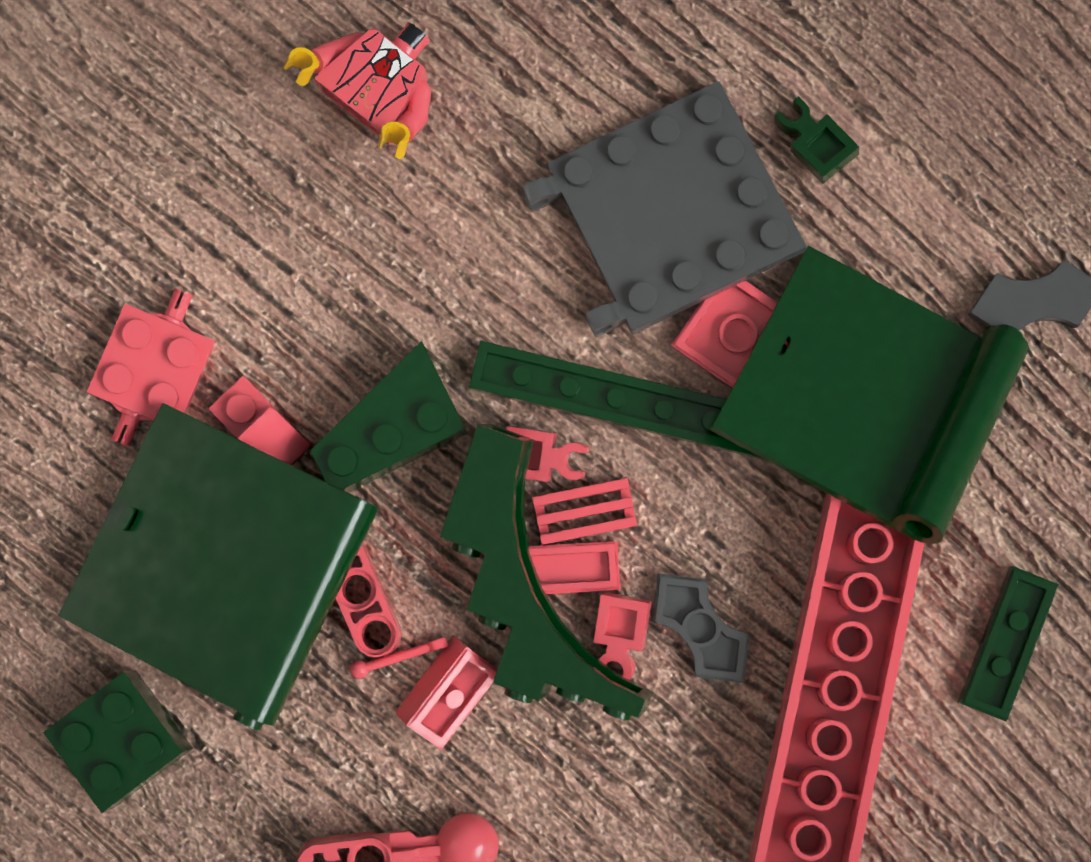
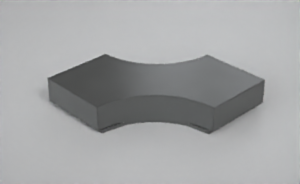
(1058, 297)
(686, 609)

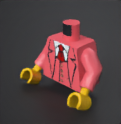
(373, 81)

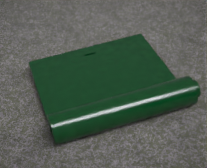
(871, 396)
(220, 566)

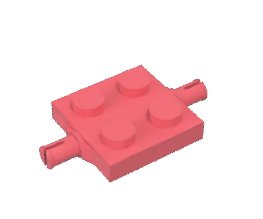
(149, 364)

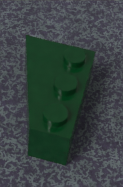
(390, 426)

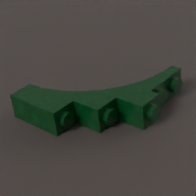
(540, 649)

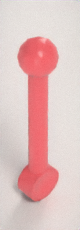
(360, 669)

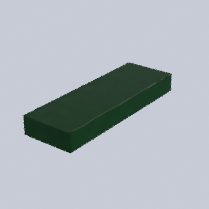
(1008, 643)

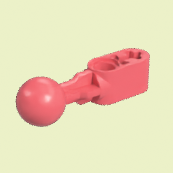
(460, 839)

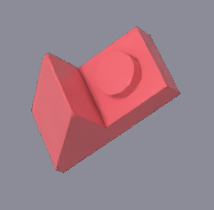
(258, 422)

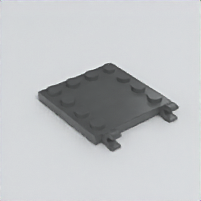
(671, 209)

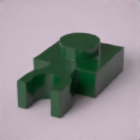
(819, 146)

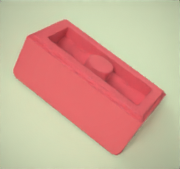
(447, 692)

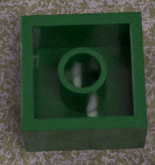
(118, 740)

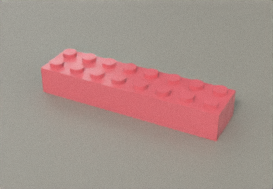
(837, 690)

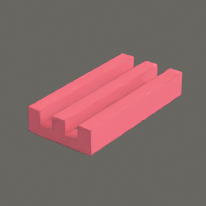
(624, 503)

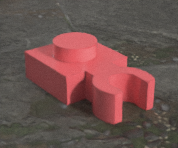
(547, 456)
(622, 627)

